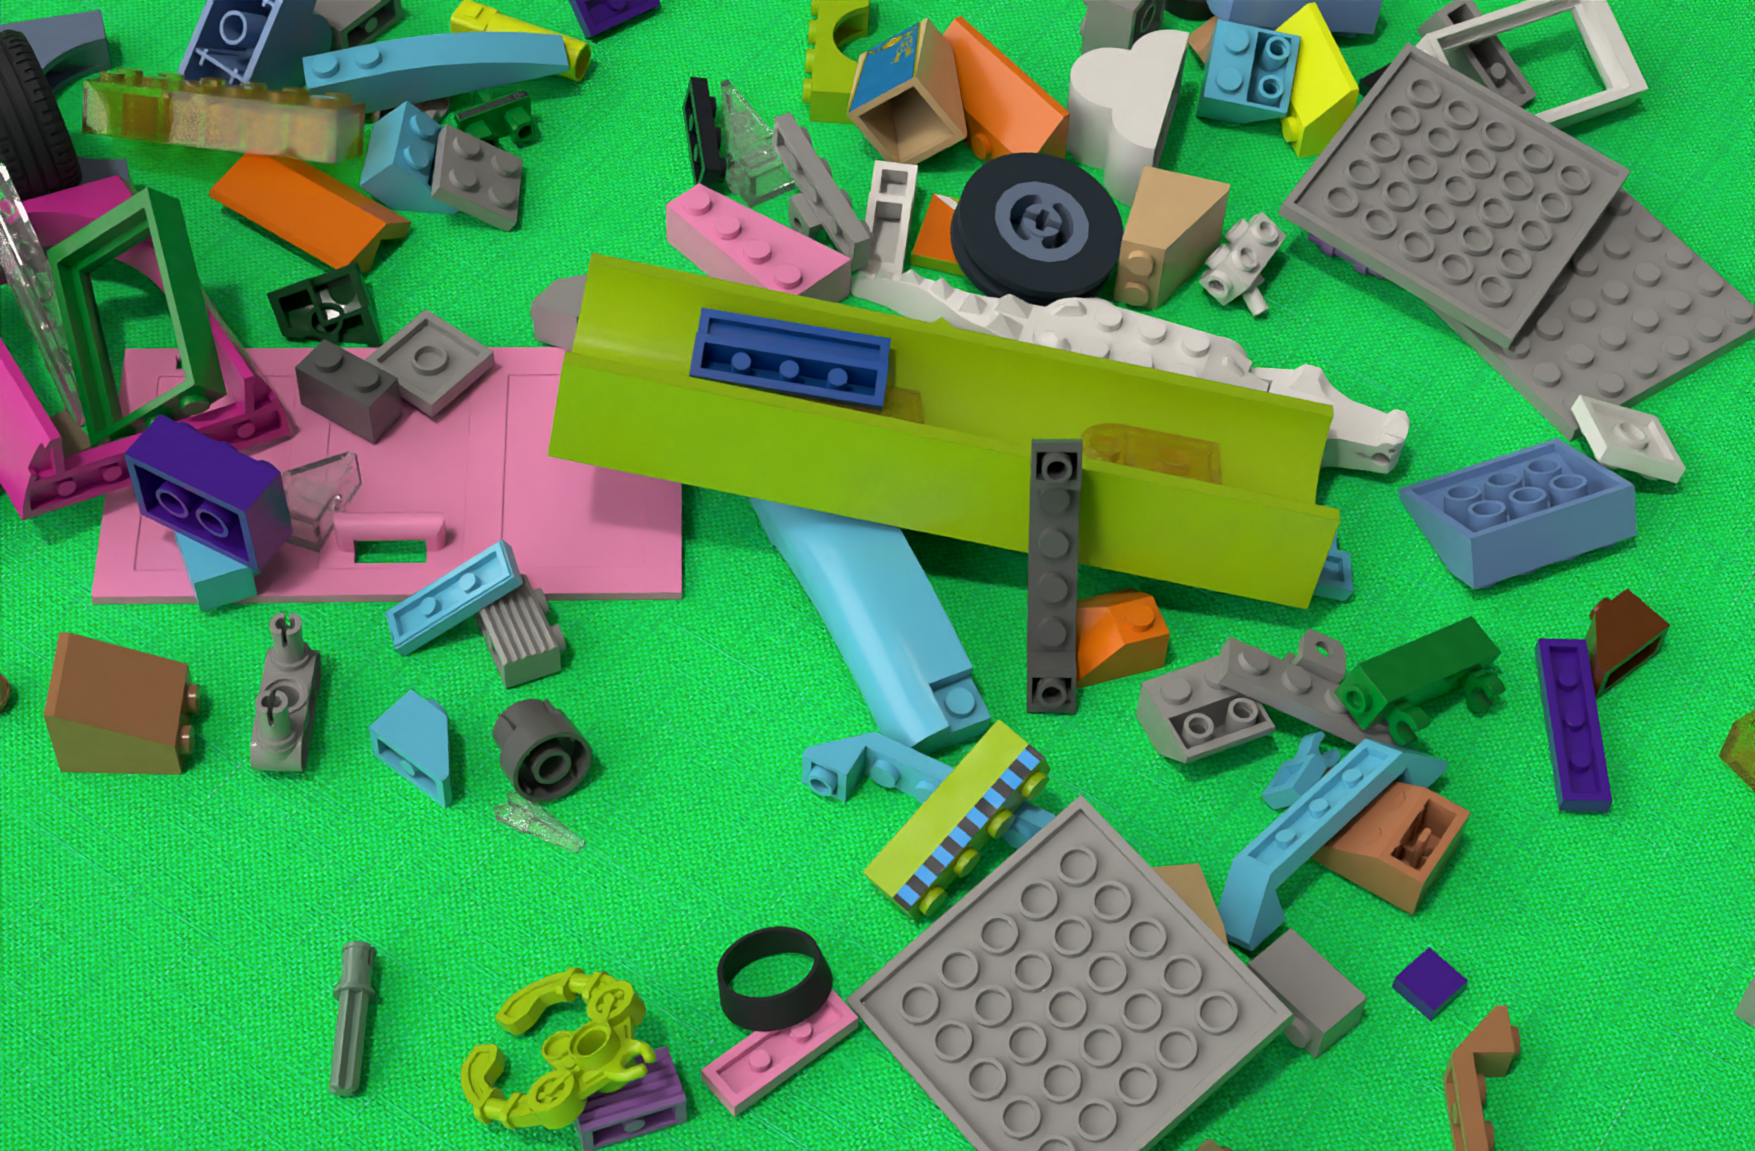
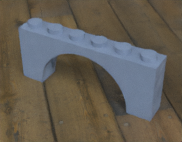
(68, 51)

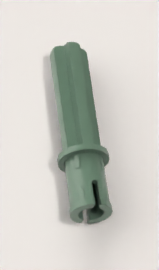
(353, 995)

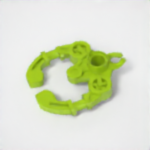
(583, 1061)

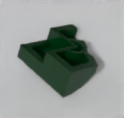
(328, 308)

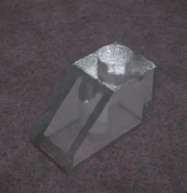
(316, 494)

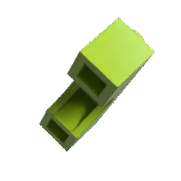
(831, 70)

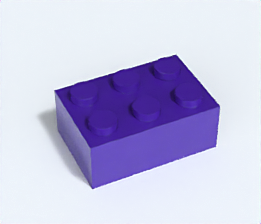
(209, 492)

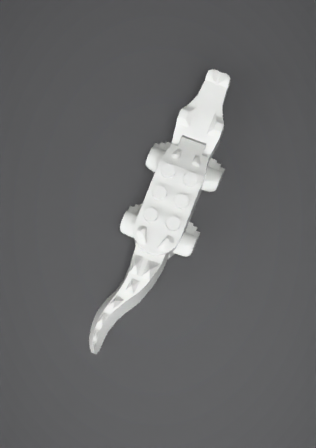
(1094, 327)

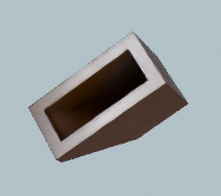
(1622, 639)

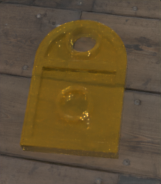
(1153, 451)

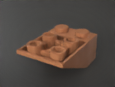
(1397, 843)

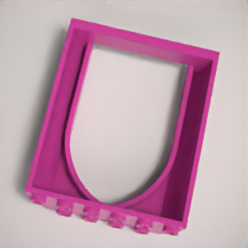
(30, 445)

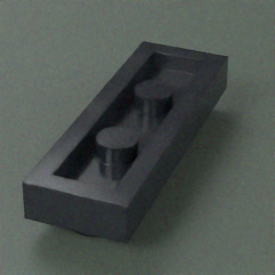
(703, 135)

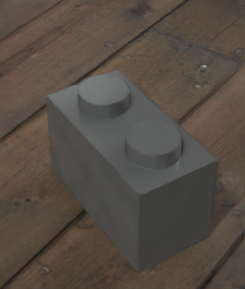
(349, 391)

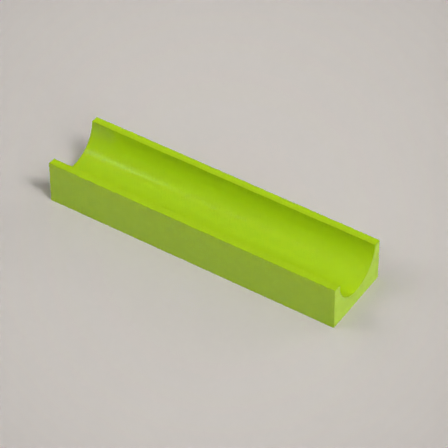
(967, 468)

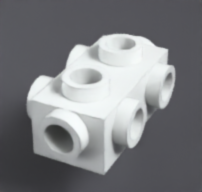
(1237, 265)

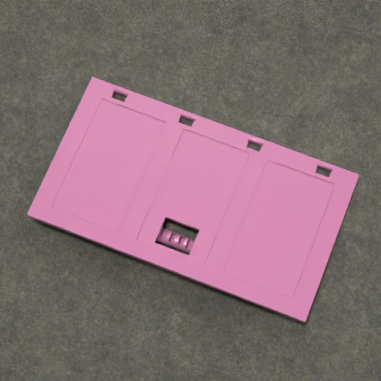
(444, 479)

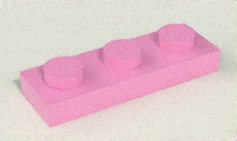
(772, 1057)

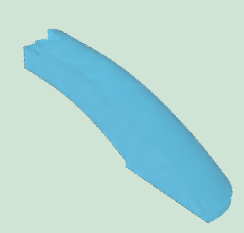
(882, 623)

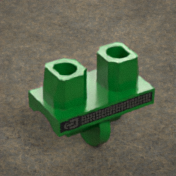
(498, 117)

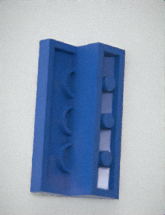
(791, 358)

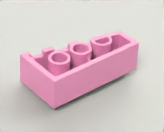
(753, 249)

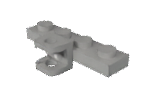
(821, 202)
(1298, 684)

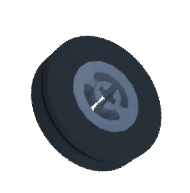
(1051, 200)

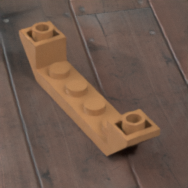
(1480, 1056)

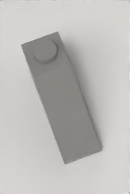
(1482, 60)

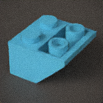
(1247, 74)
(403, 161)

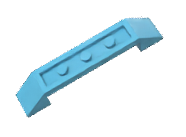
(839, 765)
(1249, 898)

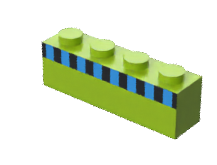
(958, 821)

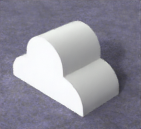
(1125, 107)

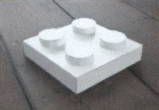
(1627, 439)

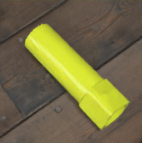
(481, 18)

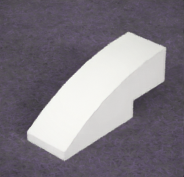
(890, 215)

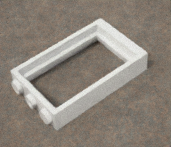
(1600, 36)

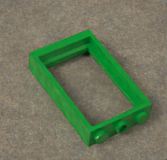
(92, 247)

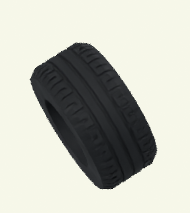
(32, 129)

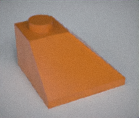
(1118, 636)

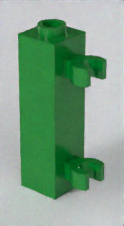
(1419, 672)

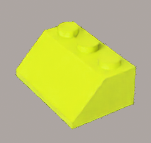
(1322, 85)

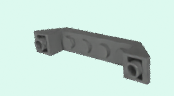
(1053, 574)

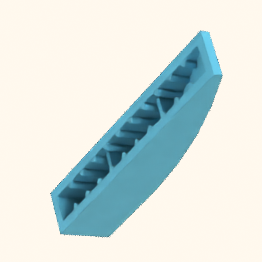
(434, 66)

